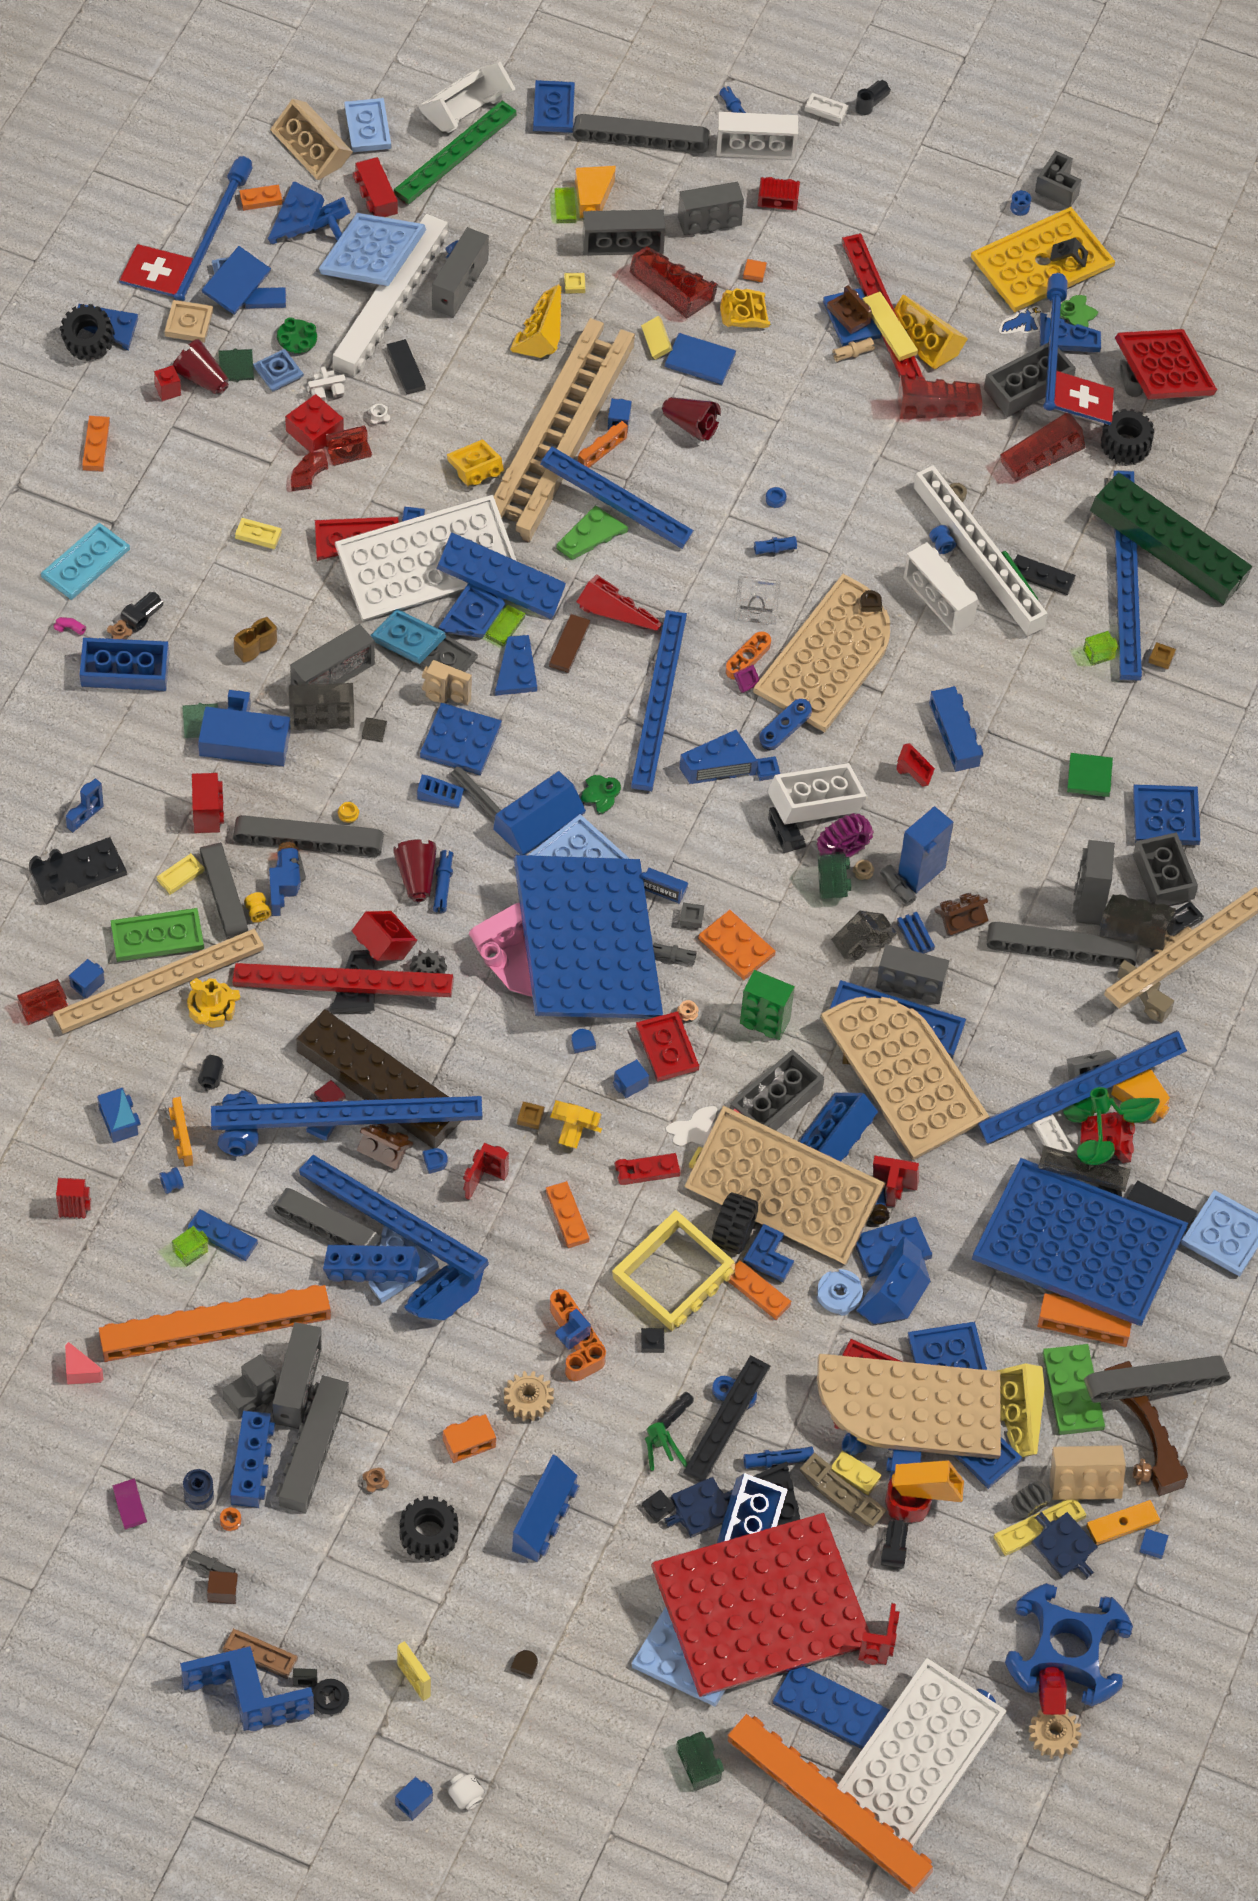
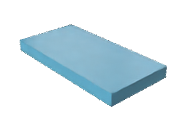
(85, 561)

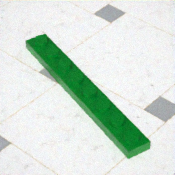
(455, 152)

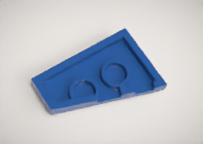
(1070, 336)

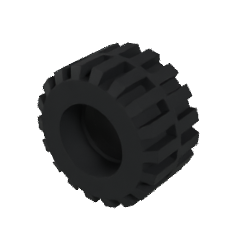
(82, 318)
(1126, 449)
(735, 1223)
(429, 1511)

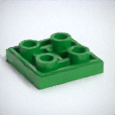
(1089, 774)

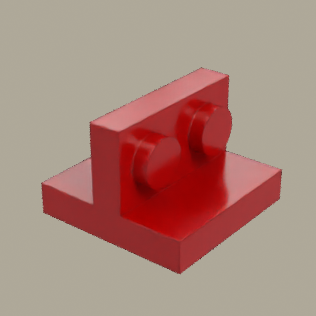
(896, 1175)

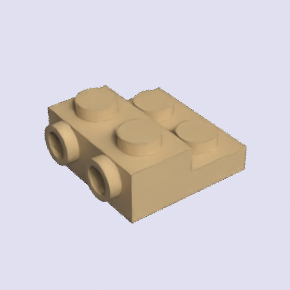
(446, 682)

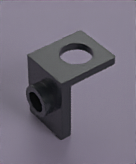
(1067, 249)

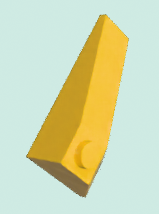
(542, 328)
(933, 337)

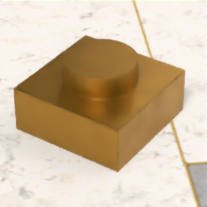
(1162, 655)
(530, 1115)

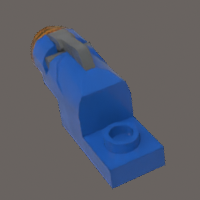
(286, 876)

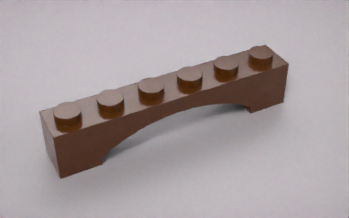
(1167, 1473)

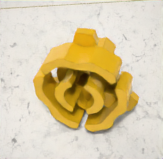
(211, 999)
(574, 1119)

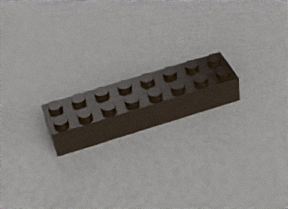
(369, 1071)

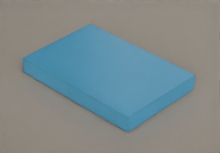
(408, 636)

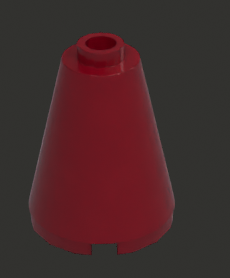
(201, 368)
(693, 416)
(416, 867)

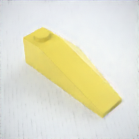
(1022, 1406)

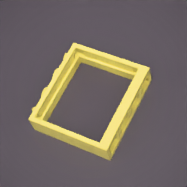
(648, 1247)

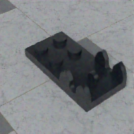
(76, 870)

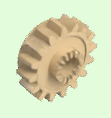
(528, 1385)
(1054, 1744)

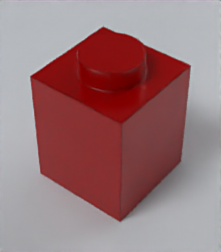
(167, 383)

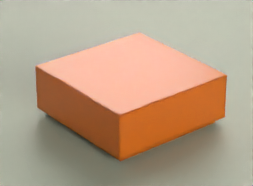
(754, 270)

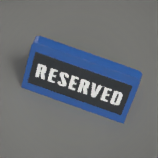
(664, 885)

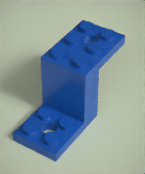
(252, 1706)

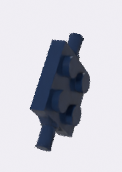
(699, 1507)
(1064, 1544)

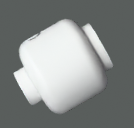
(466, 1791)

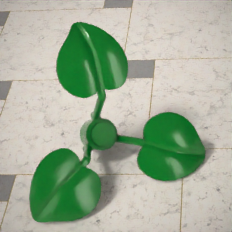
(1134, 1111)

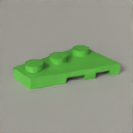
(590, 531)

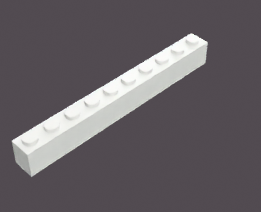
(389, 300)
(980, 550)

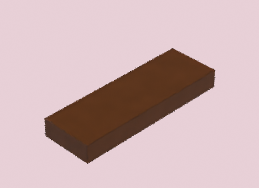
(569, 643)

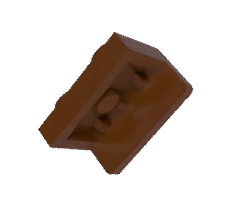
(850, 310)

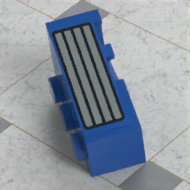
(718, 759)

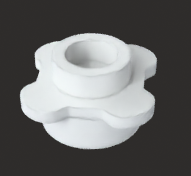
(378, 409)

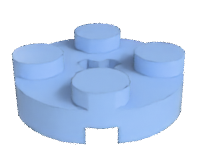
(840, 1303)

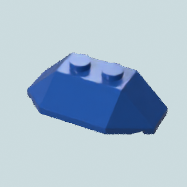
(897, 1286)
(443, 1294)

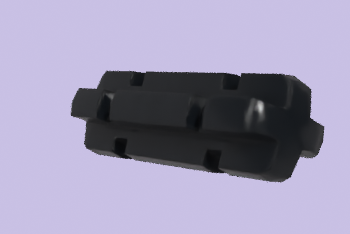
(676, 1409)

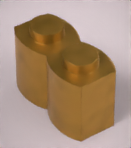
(253, 640)

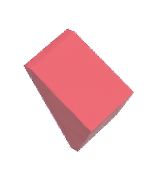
(80, 1368)

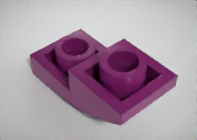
(129, 1503)

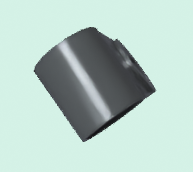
(1130, 382)

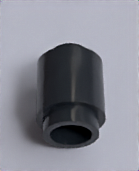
(211, 1072)

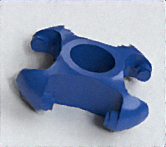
(1088, 1627)

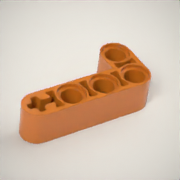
(584, 1349)

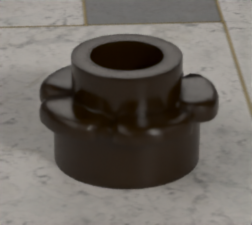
(879, 1214)

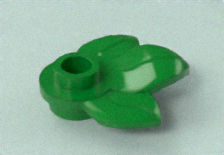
(599, 794)

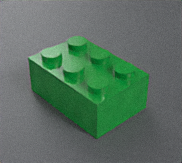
(766, 1005)

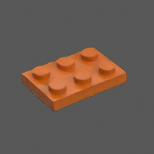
(736, 944)

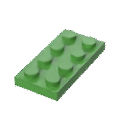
(157, 934)
(1070, 1398)

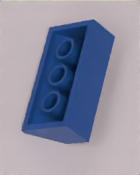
(539, 813)
(840, 1124)
(752, 1507)
(544, 1510)

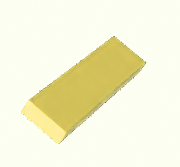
(890, 327)
(1026, 1531)

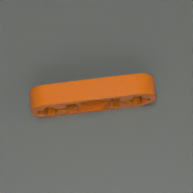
(749, 646)

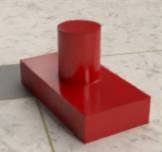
(915, 764)

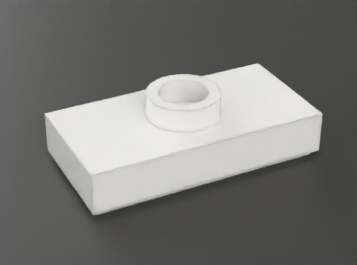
(826, 108)
(1052, 1134)

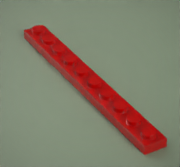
(871, 283)
(343, 980)

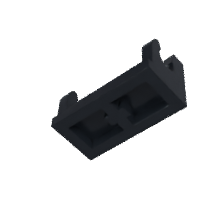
(788, 834)

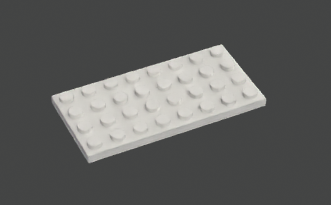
(399, 562)
(921, 1750)

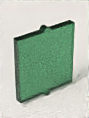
(237, 364)
(193, 718)

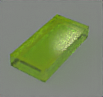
(565, 205)
(505, 625)

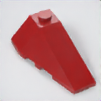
(603, 599)

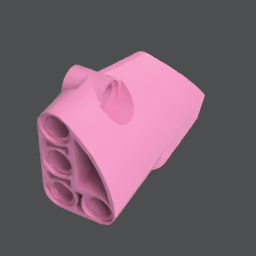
(505, 936)

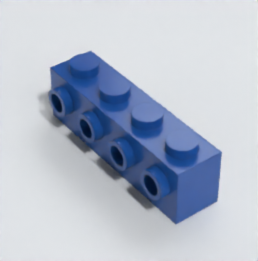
(371, 1263)
(251, 1459)

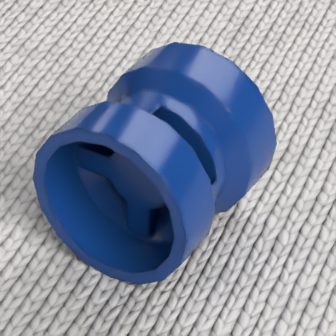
(943, 541)

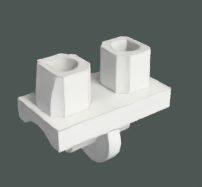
(326, 381)

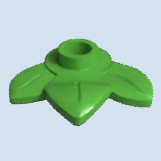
(1077, 311)

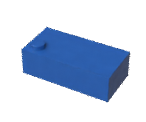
(124, 664)
(244, 736)
(925, 849)

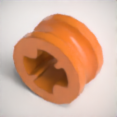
(226, 1524)

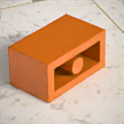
(469, 1438)

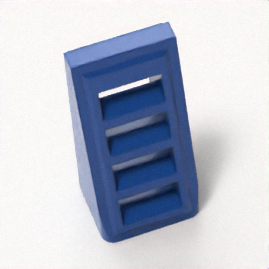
(434, 783)

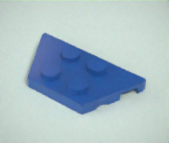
(297, 212)
(472, 612)

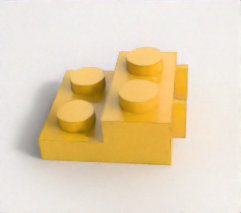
(476, 462)

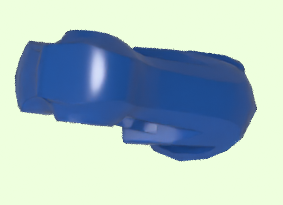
(239, 1141)

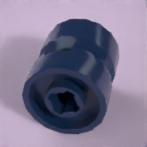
(198, 1489)

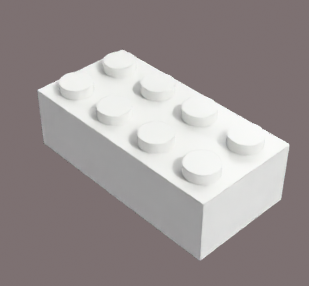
(757, 135)
(940, 588)
(816, 793)

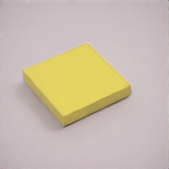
(413, 1671)

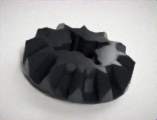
(327, 1687)

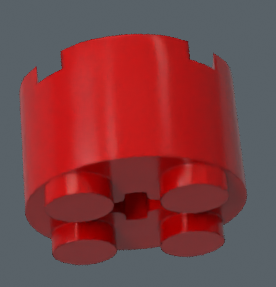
(904, 1507)

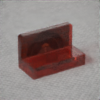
(348, 445)

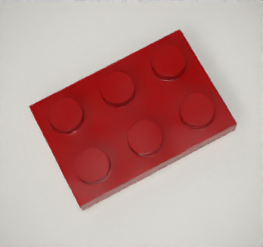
(667, 1046)

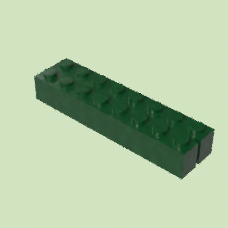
(1171, 538)

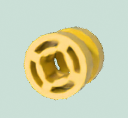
(257, 907)

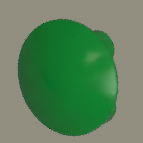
(297, 335)

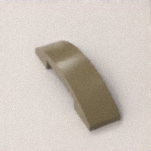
(840, 1493)

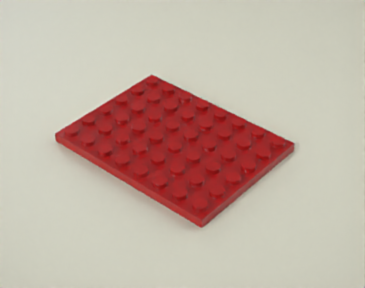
(761, 1604)

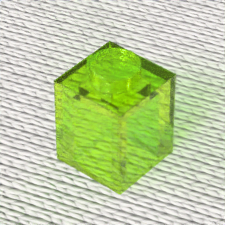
(1100, 648)
(190, 1245)

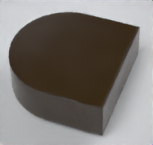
(871, 601)
(525, 1663)

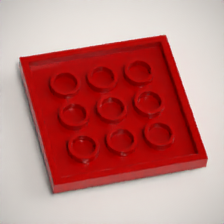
(1165, 364)

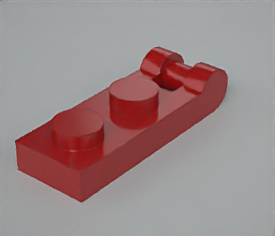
(647, 1169)

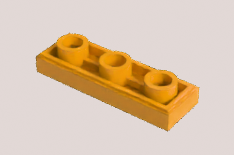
(180, 1132)
(1135, 1518)

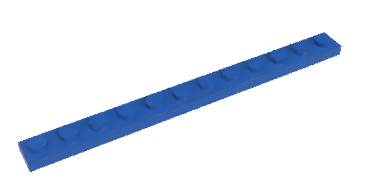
(1128, 603)
(346, 1113)

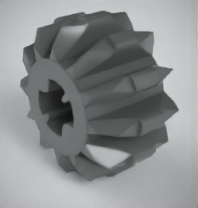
(428, 963)
(1031, 1499)

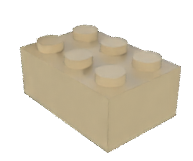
(1087, 1472)

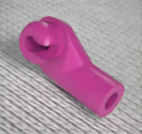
(71, 623)

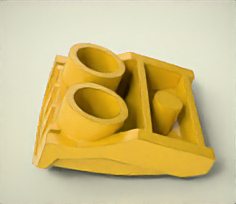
(744, 309)

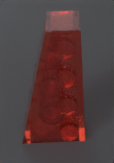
(672, 283)
(937, 399)
(1044, 447)

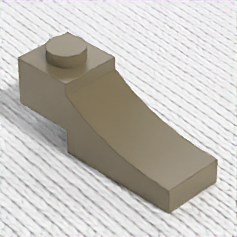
(1156, 1004)

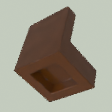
(222, 1587)

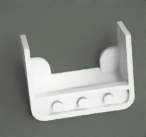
(466, 95)

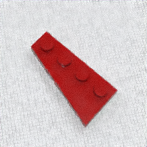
(334, 530)

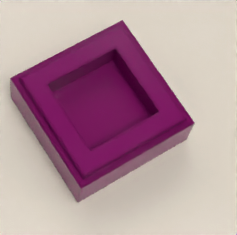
(746, 678)

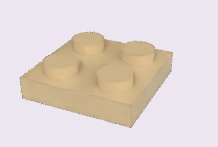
(188, 321)

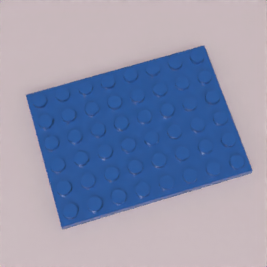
(587, 937)
(1080, 1242)

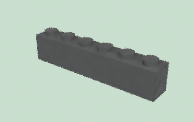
(313, 1444)

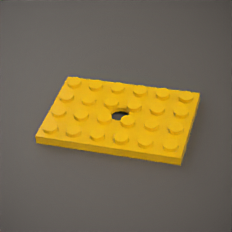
(1012, 263)

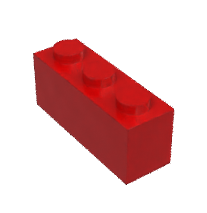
(375, 188)

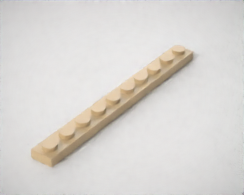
(1183, 949)
(158, 981)

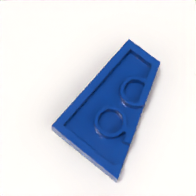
(123, 325)
(517, 668)

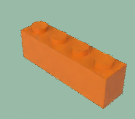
(1082, 1320)

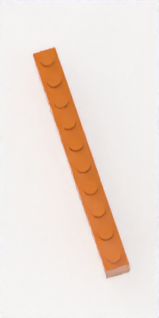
(214, 1323)
(830, 1803)

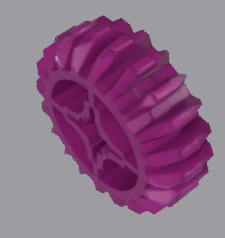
(846, 835)

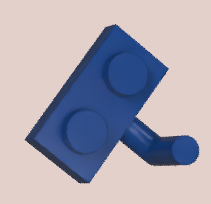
(330, 213)

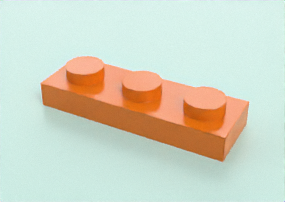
(96, 443)
(603, 444)
(567, 1214)
(759, 1290)

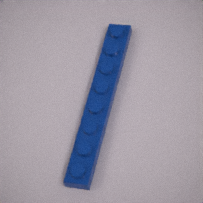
(617, 497)

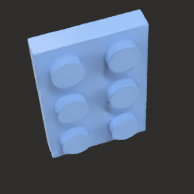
(367, 125)

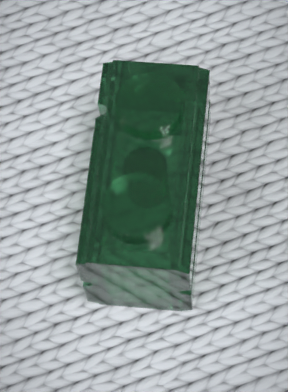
(833, 875)
(699, 1760)

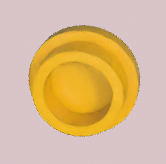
(348, 812)

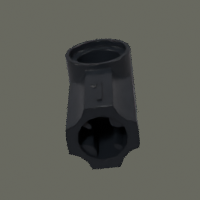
(871, 96)
(138, 614)
(894, 1549)

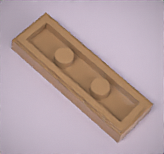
(265, 1655)

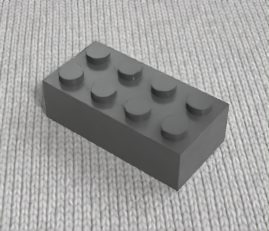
(622, 231)
(1023, 379)
(1093, 882)
(780, 1091)

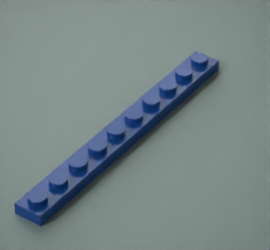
(659, 701)
(1081, 1086)
(394, 1217)

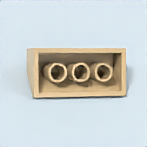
(310, 139)

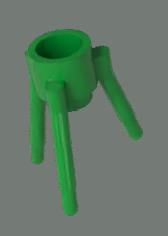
(659, 1437)

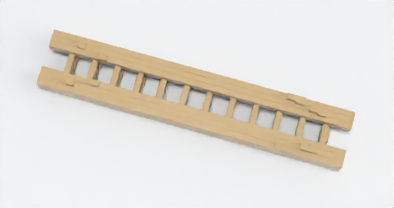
(576, 428)

